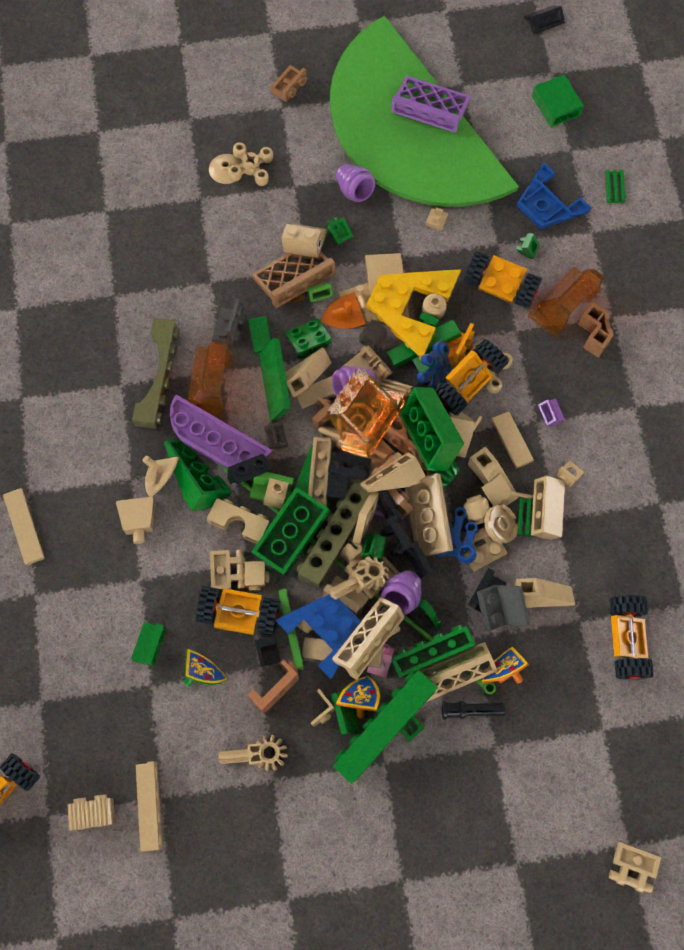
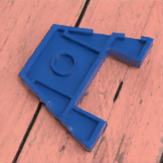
(543, 206)
(330, 620)

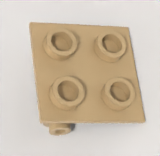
(370, 360)

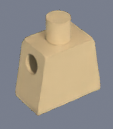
(137, 517)

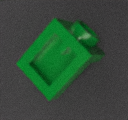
(339, 230)

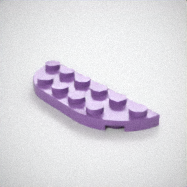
(212, 436)

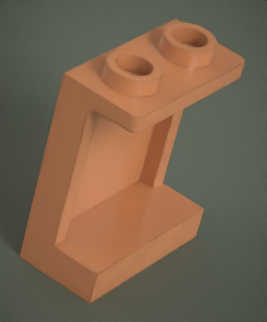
(278, 690)

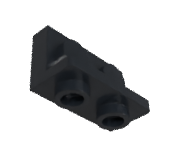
(350, 465)
(248, 469)

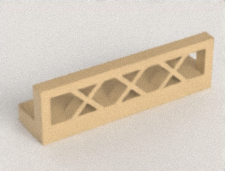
(365, 652)
(455, 665)
(149, 807)

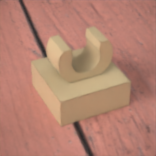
(437, 218)

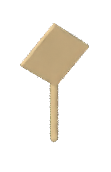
(498, 490)

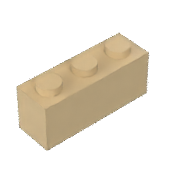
(548, 508)

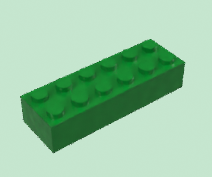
(383, 729)

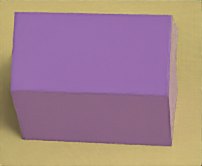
(551, 412)

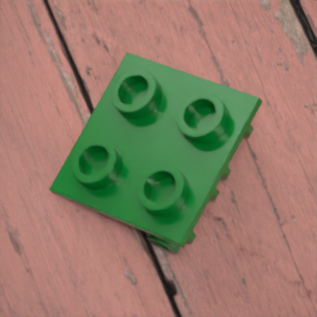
(309, 336)

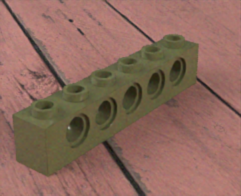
(315, 576)

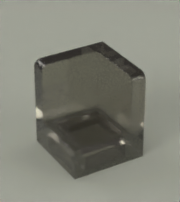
(373, 335)

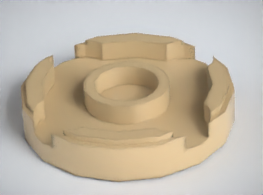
(501, 524)

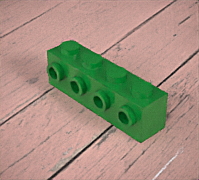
(432, 652)

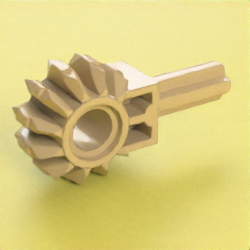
(362, 579)
(256, 754)

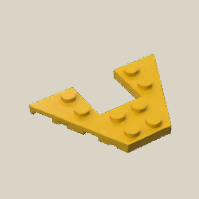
(393, 294)

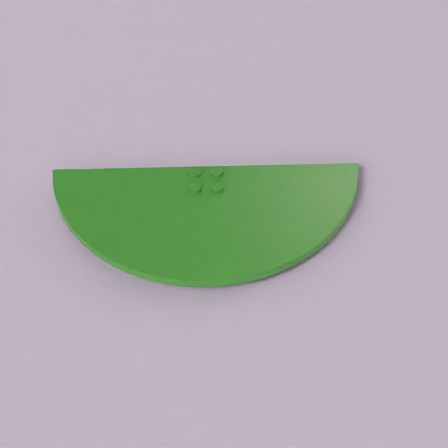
(401, 152)

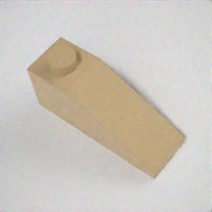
(398, 474)

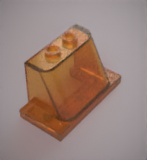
(560, 302)
(207, 377)
(364, 413)

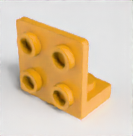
(459, 346)

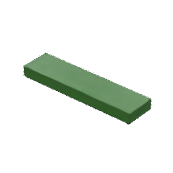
(292, 635)

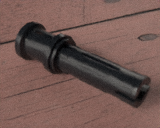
(462, 709)

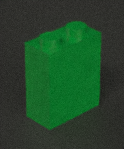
(557, 100)

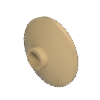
(218, 171)

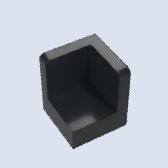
(336, 486)
(267, 651)

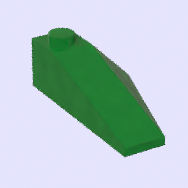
(194, 480)

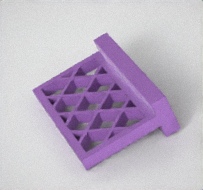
(427, 112)

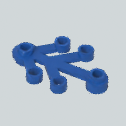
(440, 352)
(455, 536)

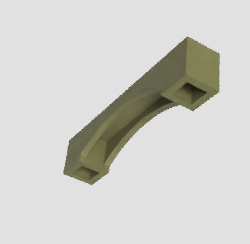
(148, 411)

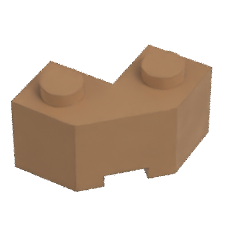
(596, 322)

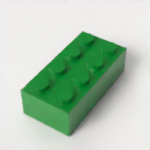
(431, 429)
(291, 531)

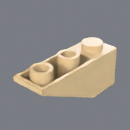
(306, 372)
(487, 468)
(545, 593)

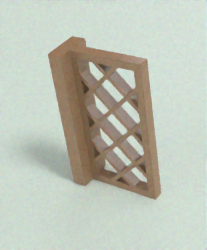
(298, 285)

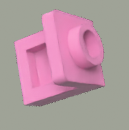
(386, 660)

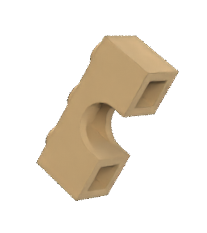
(225, 512)

